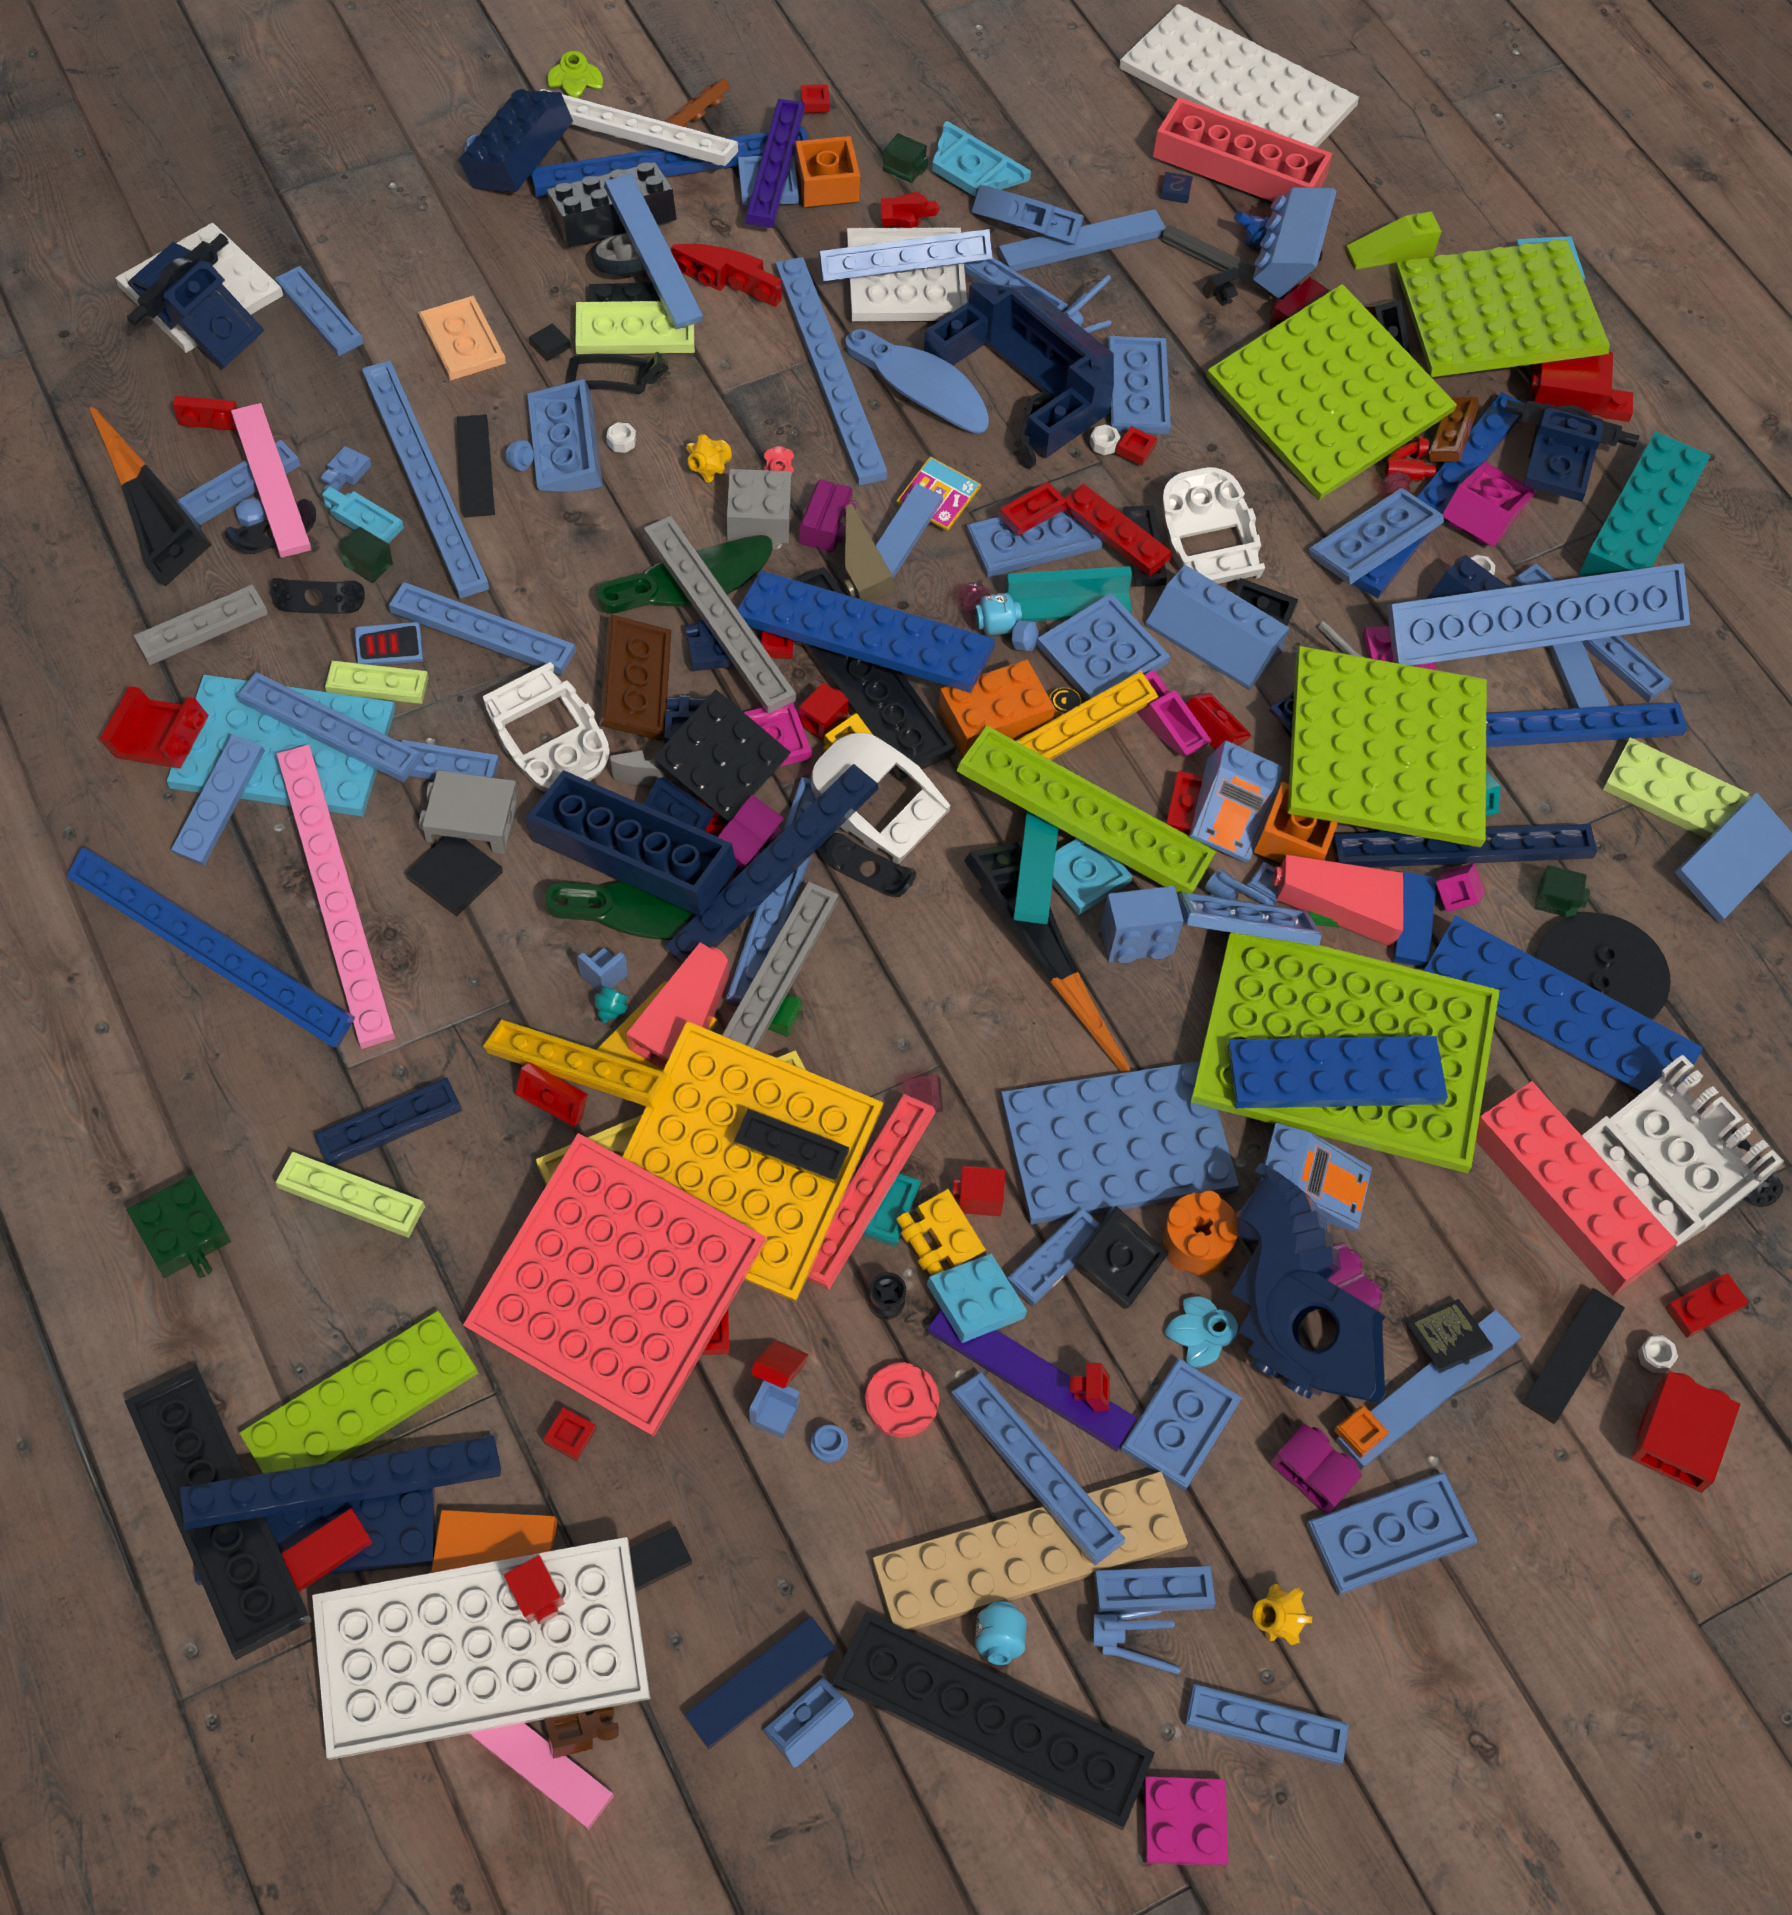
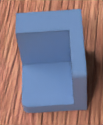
(603, 969)
(774, 1408)

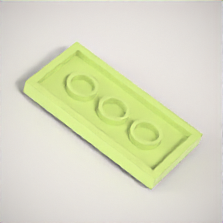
(629, 329)
(1673, 789)

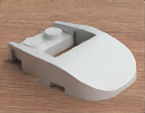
(1205, 503)
(578, 751)
(876, 760)

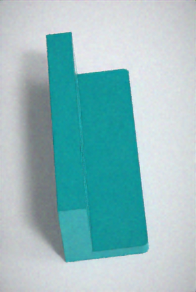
(1067, 592)

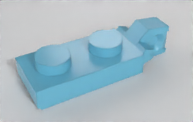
(360, 512)

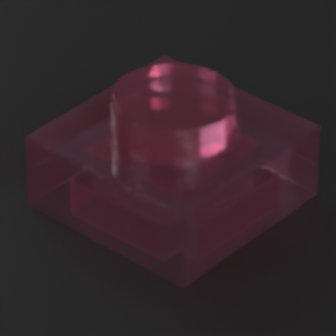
(926, 1090)

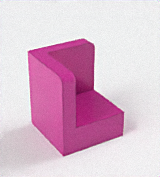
(1460, 887)

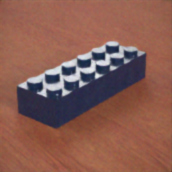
(632, 842)

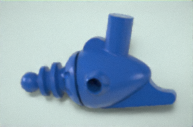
(1254, 228)

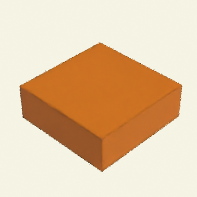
(1361, 1431)

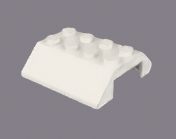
(1681, 1152)

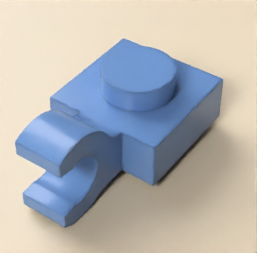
(345, 467)

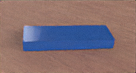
(1418, 911)

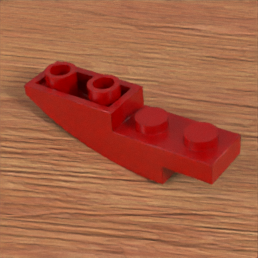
(723, 266)

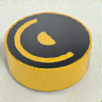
(1064, 700)

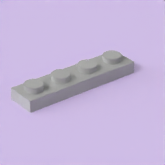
(200, 624)

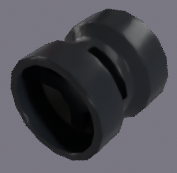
(890, 1288)

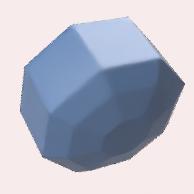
(250, 512)
(1025, 635)

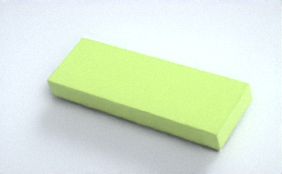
(377, 682)

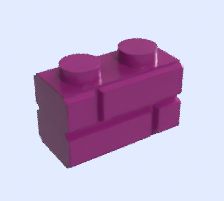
(826, 516)

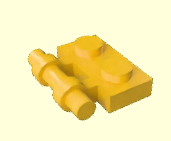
(949, 1229)

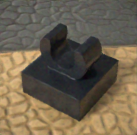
(1222, 286)

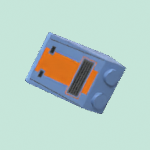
(1234, 800)
(1322, 1171)

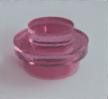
(1394, 482)
(971, 595)

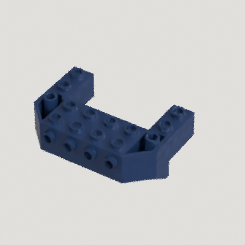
(1042, 347)

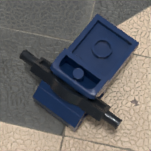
(189, 292)
(1565, 446)

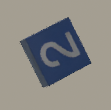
(1176, 187)

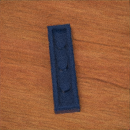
(388, 1122)
(759, 1682)

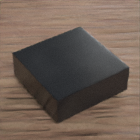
(549, 342)

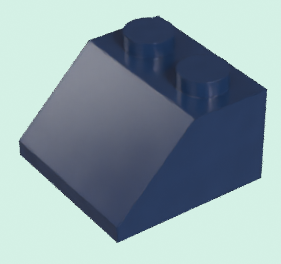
(1464, 578)

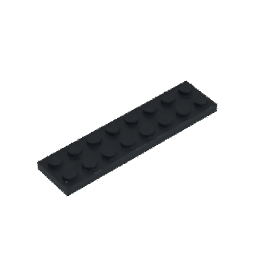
(882, 698)
(235, 1559)
(994, 1720)

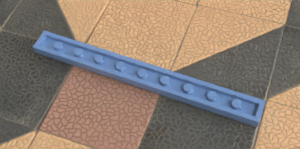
(831, 372)
(425, 480)

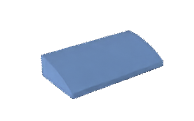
(565, 438)

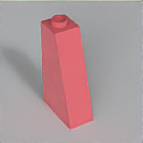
(1352, 895)
(687, 996)

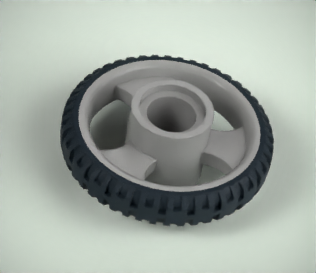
(617, 256)

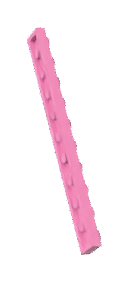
(336, 897)

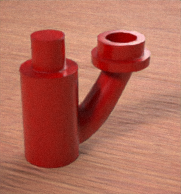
(1414, 468)

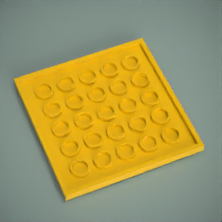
(693, 1147)

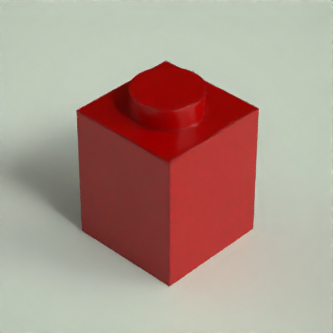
(823, 711)
(980, 1190)
(535, 1590)

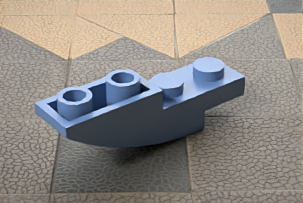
(1027, 213)

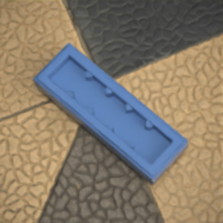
(1052, 1259)

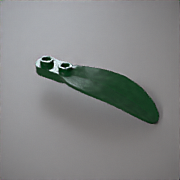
(728, 562)
(620, 908)

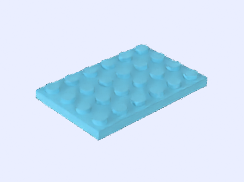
(343, 778)

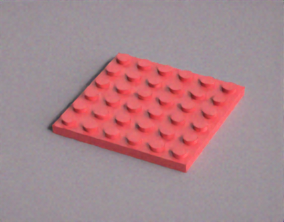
(615, 1283)

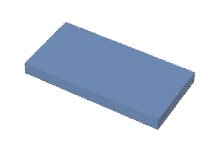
(1140, 385)
(1376, 535)
(1051, 540)
(1736, 857)
(1248, 918)
(1391, 1533)

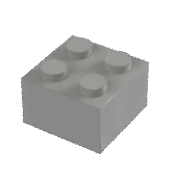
(759, 504)

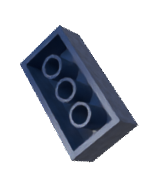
(516, 140)

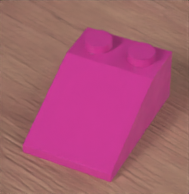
(1487, 504)

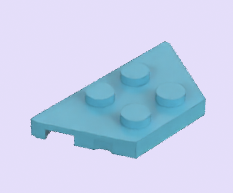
(972, 162)

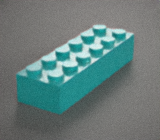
(1646, 508)

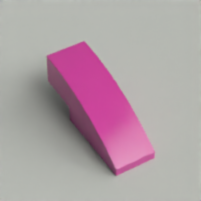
(1173, 719)

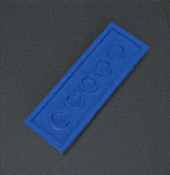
(1336, 1072)

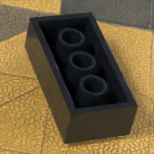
(587, 214)

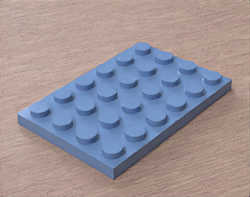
(1115, 1143)

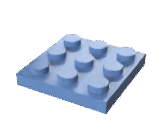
(1101, 647)

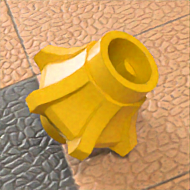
(708, 456)
(1281, 1614)

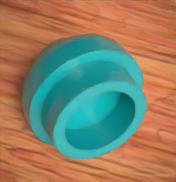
(610, 1003)

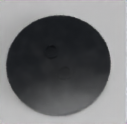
(1611, 959)

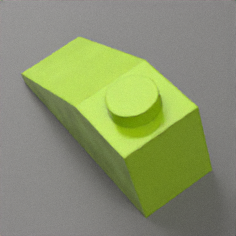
(1399, 241)

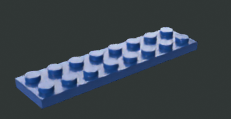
(866, 631)
(1561, 1008)

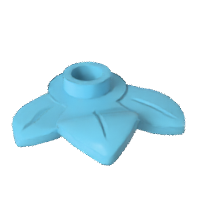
(1197, 1331)

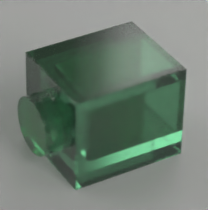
(905, 158)
(366, 554)
(1561, 891)

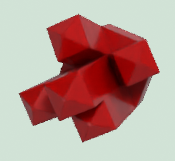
(907, 210)

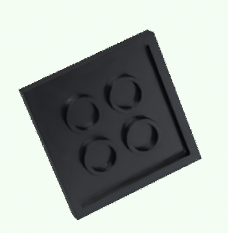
(720, 756)

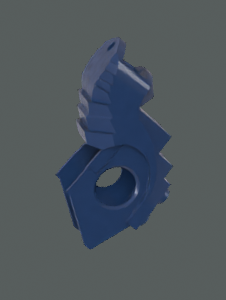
(1288, 1282)

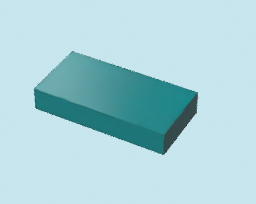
(897, 1202)

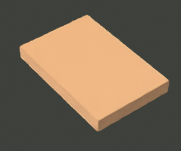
(462, 338)

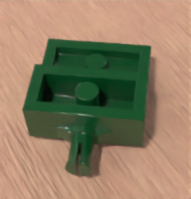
(179, 1227)

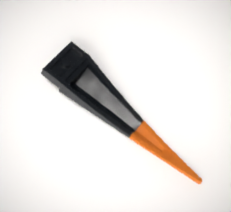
(164, 527)
(998, 874)

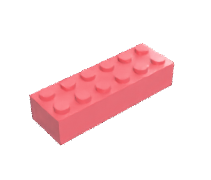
(1238, 152)
(1573, 1188)

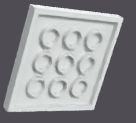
(241, 274)
(905, 294)

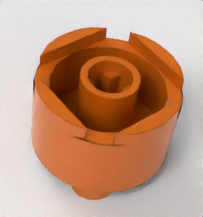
(1200, 1233)

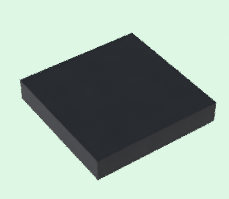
(454, 873)
(1119, 1257)

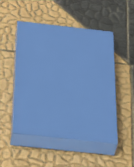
(1181, 1424)

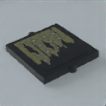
(1449, 1336)

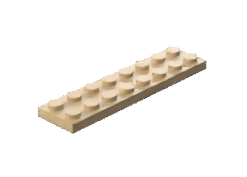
(1021, 1556)

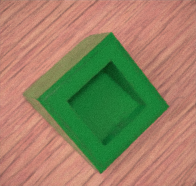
(786, 1016)

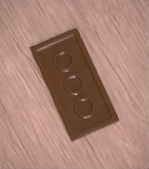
(635, 677)

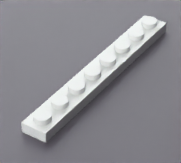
(651, 131)

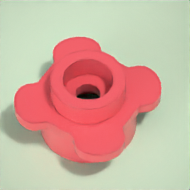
(779, 454)

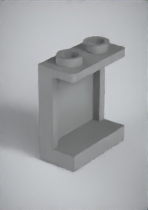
(470, 809)

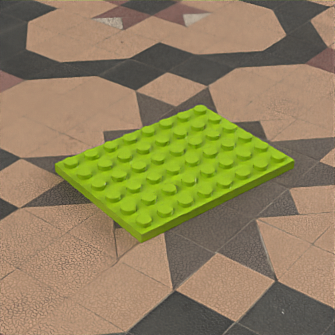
(1324, 992)

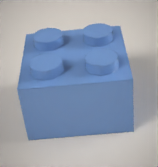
(1141, 924)

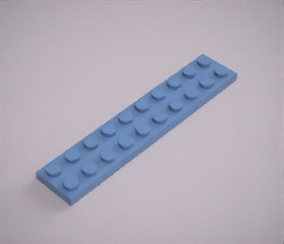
(1538, 615)

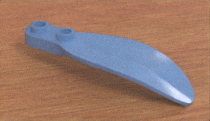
(922, 379)

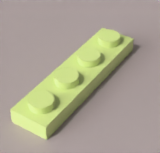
(350, 1194)

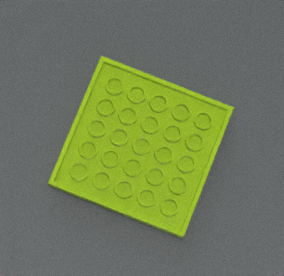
(1501, 308)
(1331, 391)
(1388, 747)

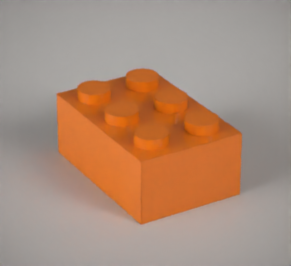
(1002, 699)

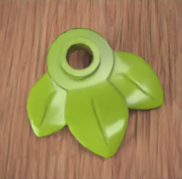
(575, 76)

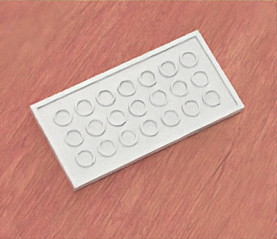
(1237, 77)
(460, 1658)

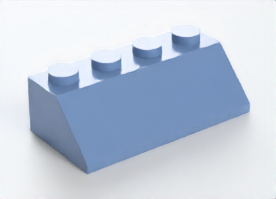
(1293, 238)
(1217, 627)

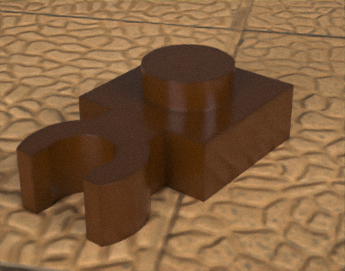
(576, 1731)

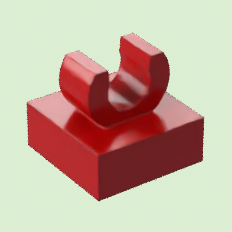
(1093, 1387)

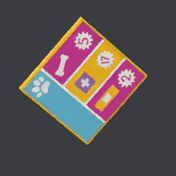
(946, 481)

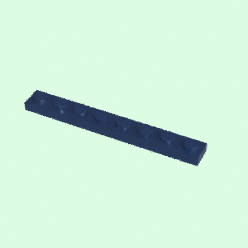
(1501, 845)
(775, 863)
(338, 1482)

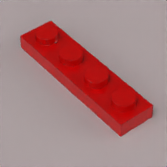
(1117, 530)

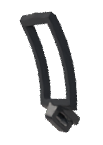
(648, 372)

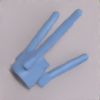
(1073, 313)
(1225, 886)
(1110, 1630)

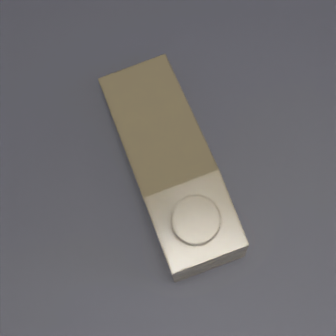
(864, 566)

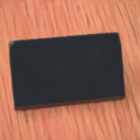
(1267, 600)

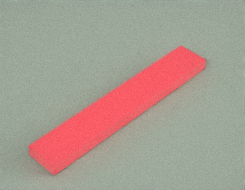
(870, 1186)

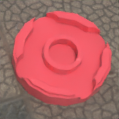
(902, 1400)

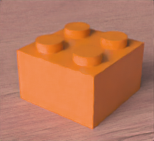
(827, 171)
(1293, 834)

